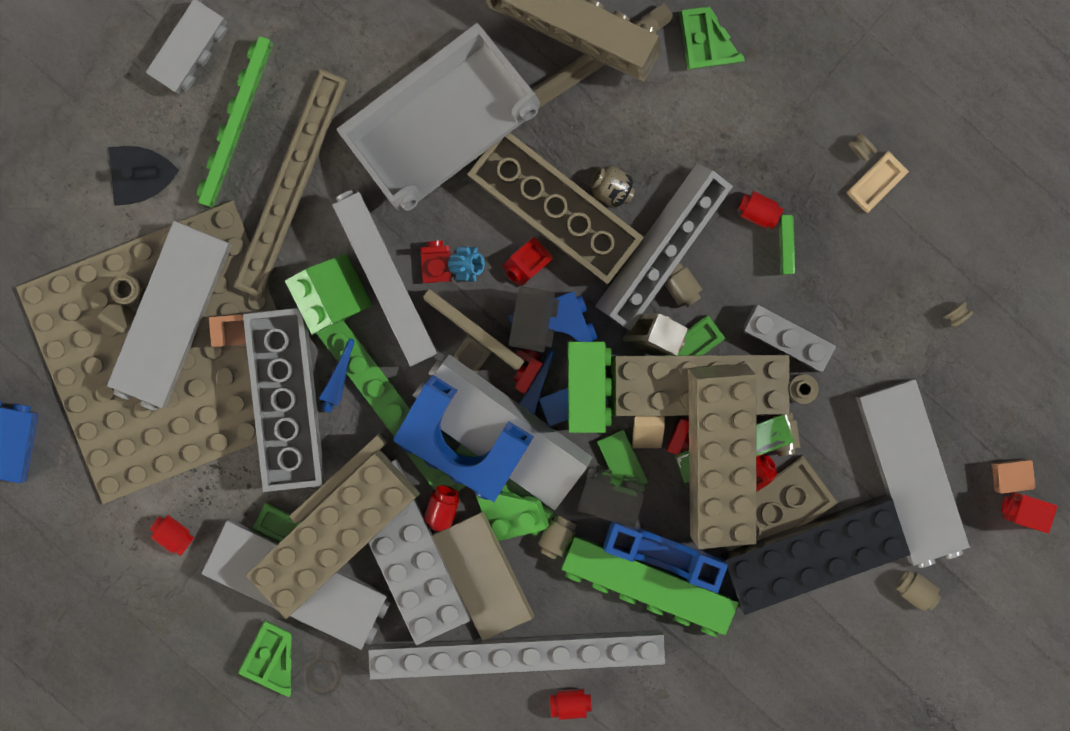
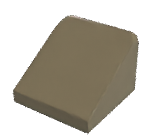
(117, 317)

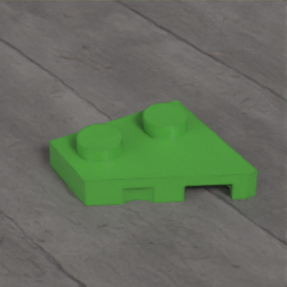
(705, 40)
(514, 515)
(270, 659)

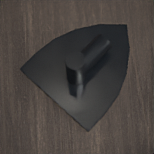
(138, 174)

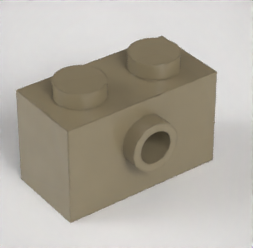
(656, 335)

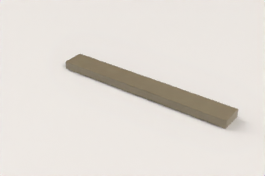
(290, 183)

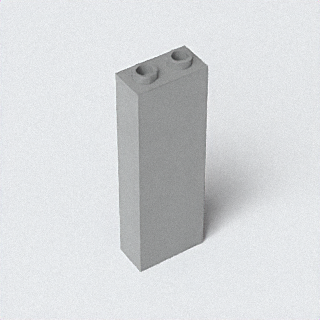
(384, 277)
(169, 316)
(480, 414)
(913, 472)
(339, 608)

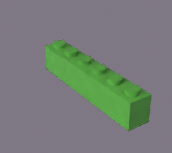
(649, 585)

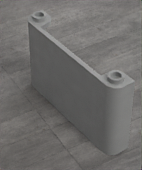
(439, 118)

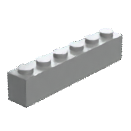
(664, 246)

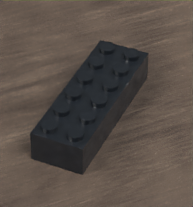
(816, 554)

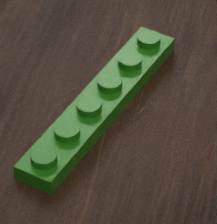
(238, 110)

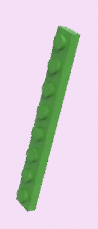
(378, 392)

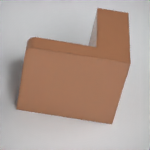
(227, 330)
(1013, 475)

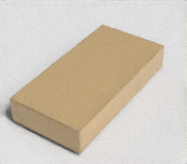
(877, 182)
(648, 431)

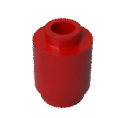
(760, 210)
(441, 508)
(171, 535)
(570, 704)

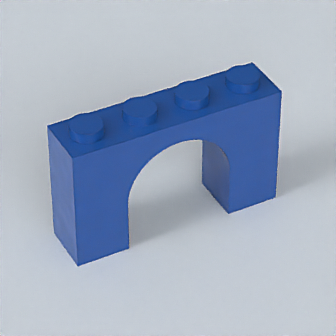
(569, 321)
(422, 436)
(16, 441)
(639, 544)

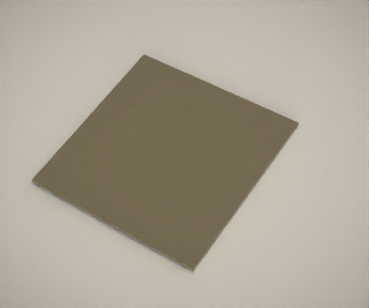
(212, 399)

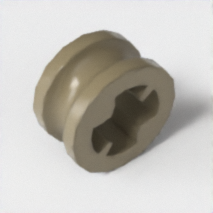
(862, 147)
(958, 314)

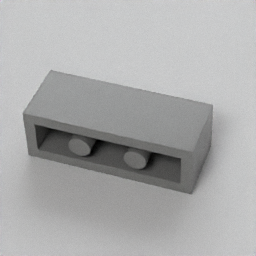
(188, 47)
(788, 338)

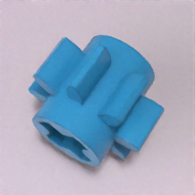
(466, 264)

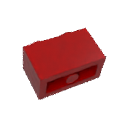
(1028, 511)

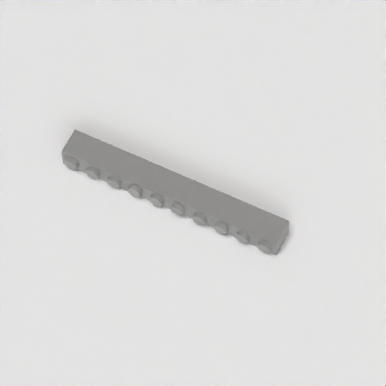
(516, 654)

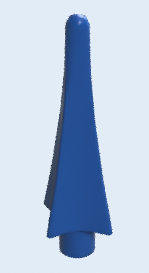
(334, 389)
(531, 398)

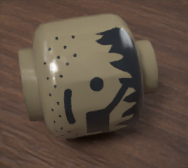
(612, 186)

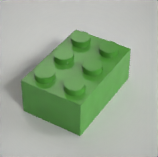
(588, 387)

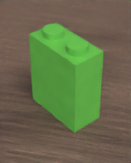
(328, 293)

